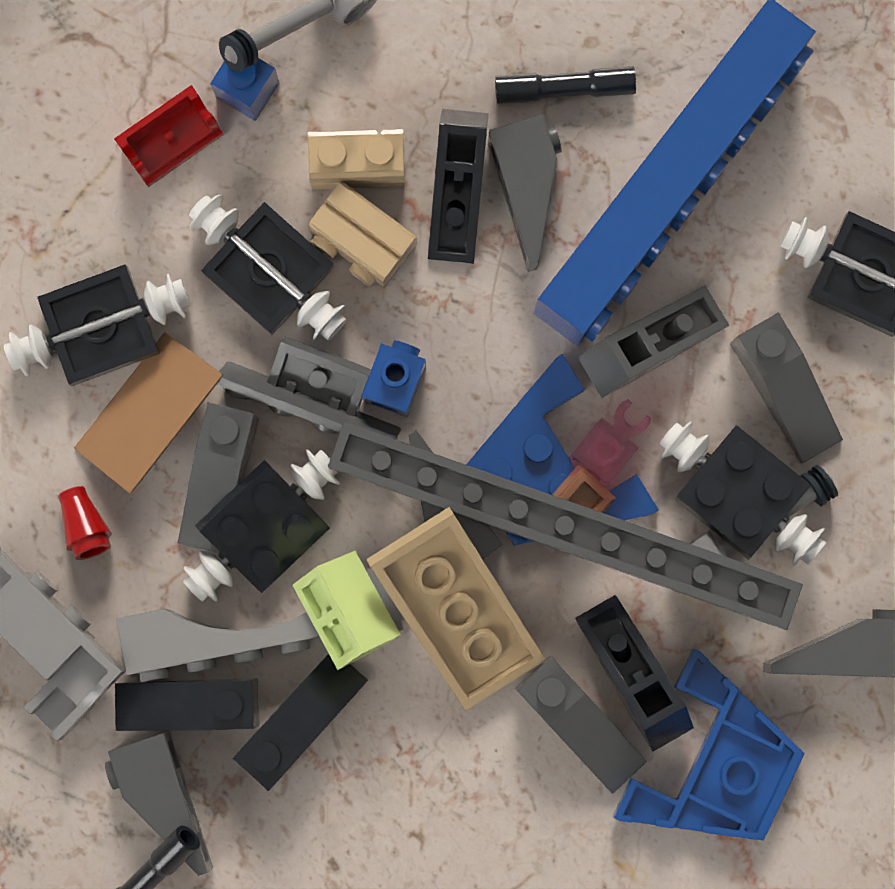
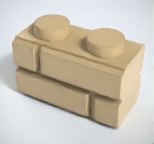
(356, 158)
(361, 235)

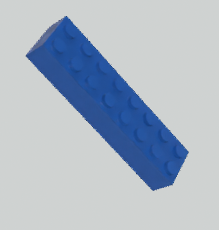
(679, 165)

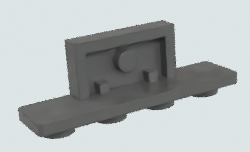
(309, 386)

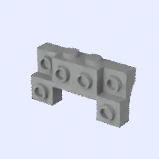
(56, 646)

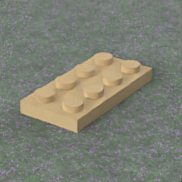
(456, 608)

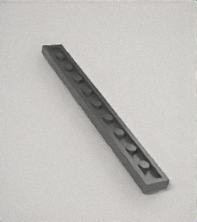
(565, 526)

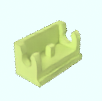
(346, 609)

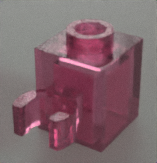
(608, 447)

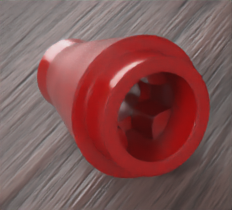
(83, 525)

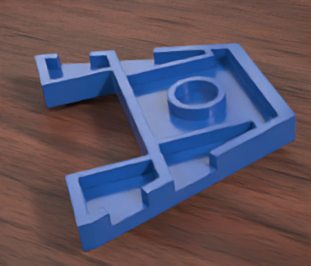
(531, 455)
(736, 774)

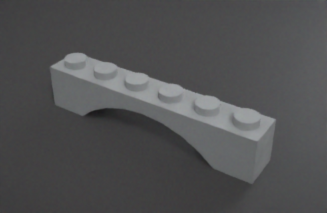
(168, 639)

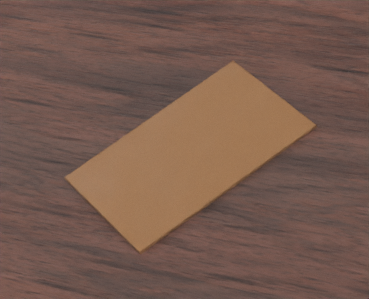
(148, 413)

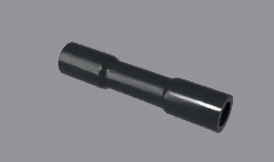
(595, 83)
(165, 859)

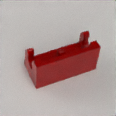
(169, 136)

